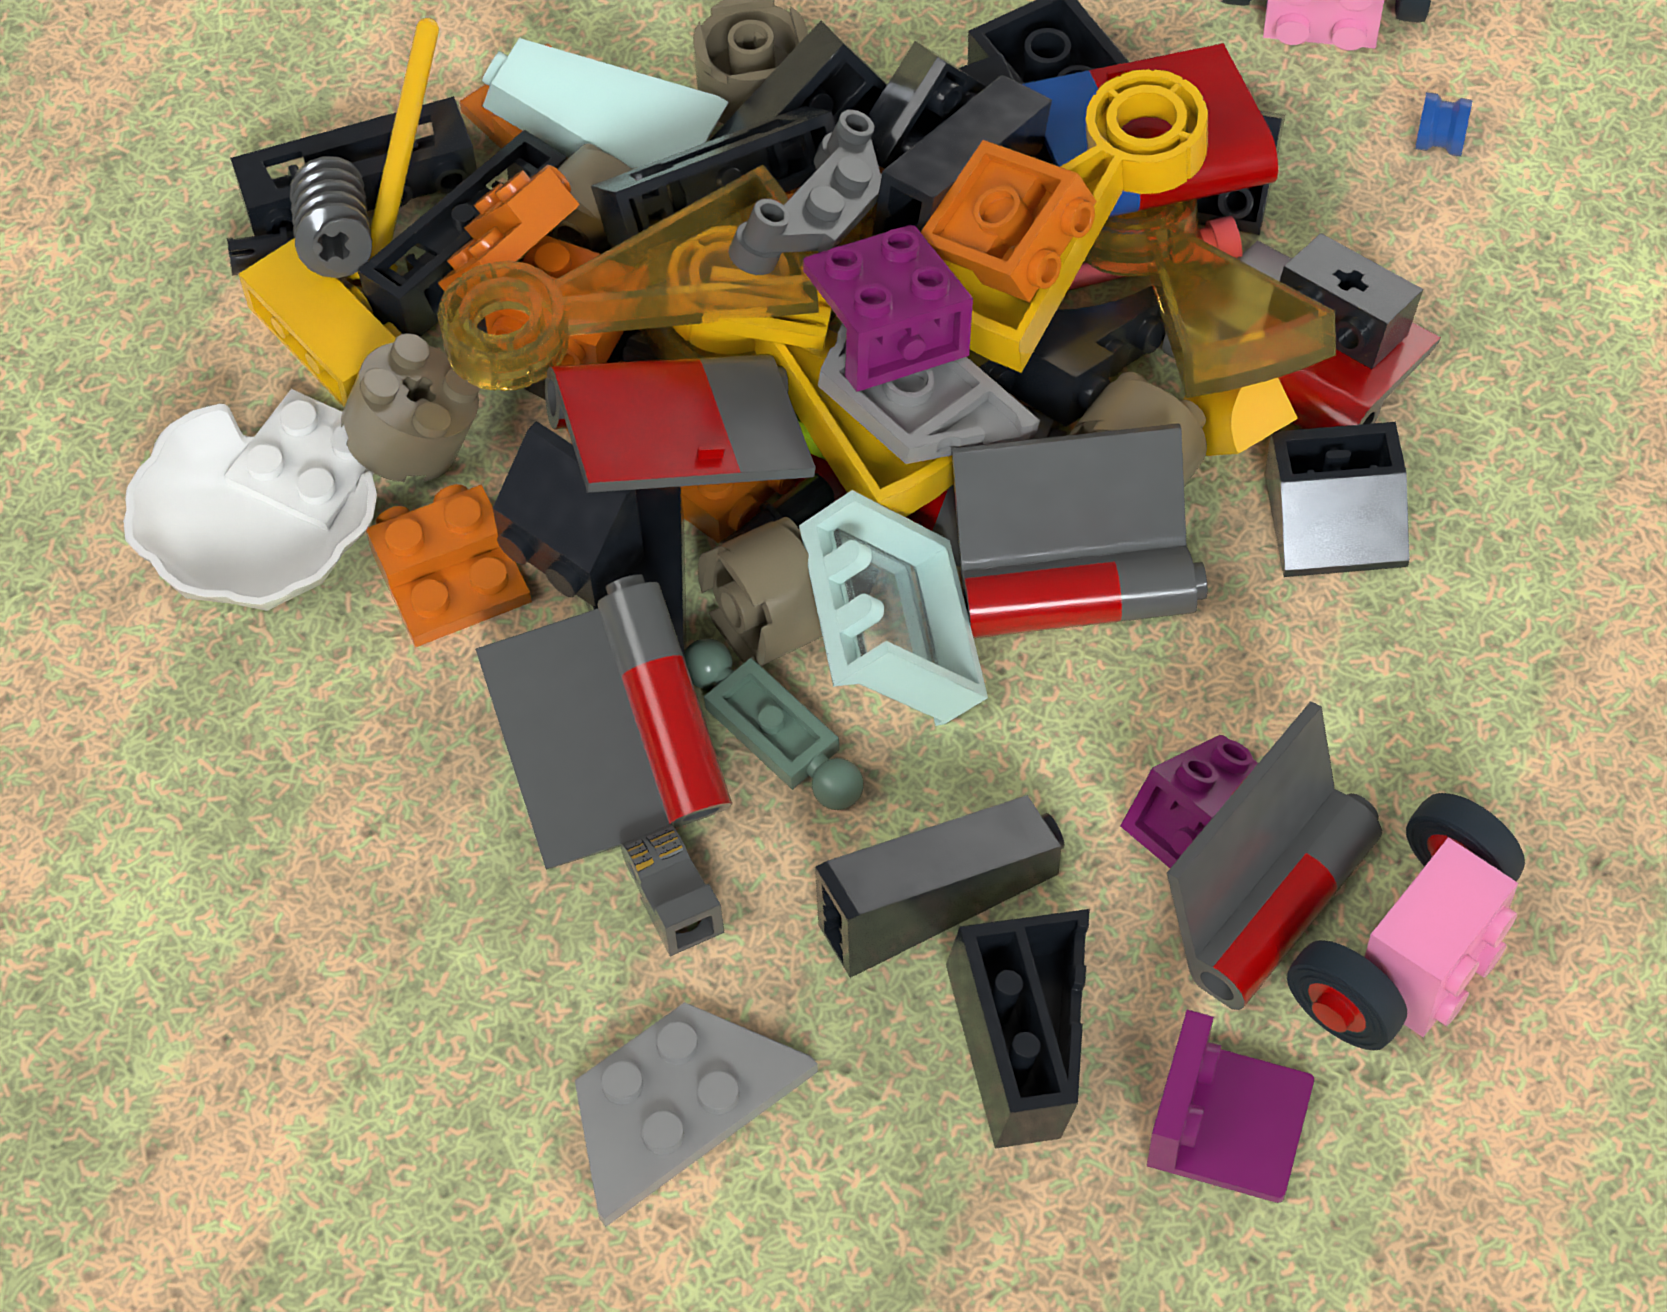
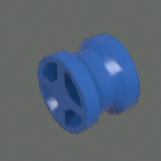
(1443, 124)

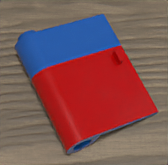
(1239, 140)

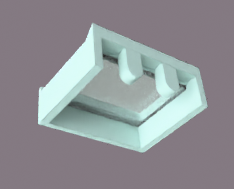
(892, 608)

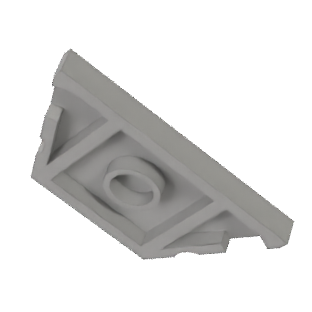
(931, 409)
(676, 1099)

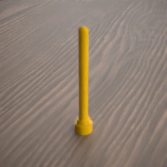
(402, 138)

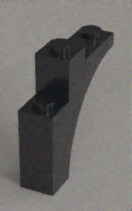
(1081, 354)

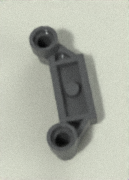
(822, 208)

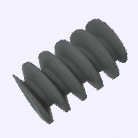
(330, 217)

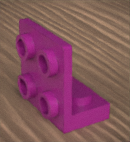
(897, 305)
(1186, 795)
(1228, 1116)

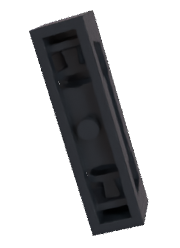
(435, 164)
(666, 186)
(414, 298)

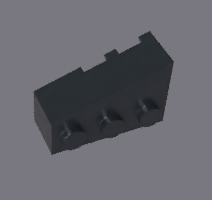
(816, 75)
(1021, 1019)

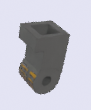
(672, 889)

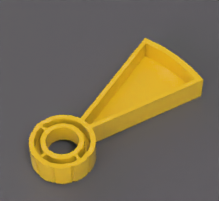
(1114, 162)
(848, 447)

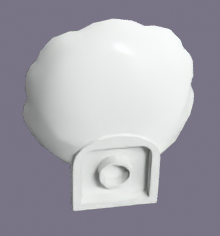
(248, 513)

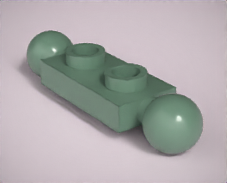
(773, 724)

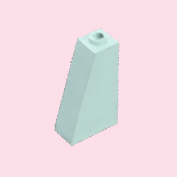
(587, 101)

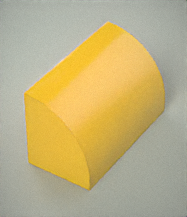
(1243, 416)

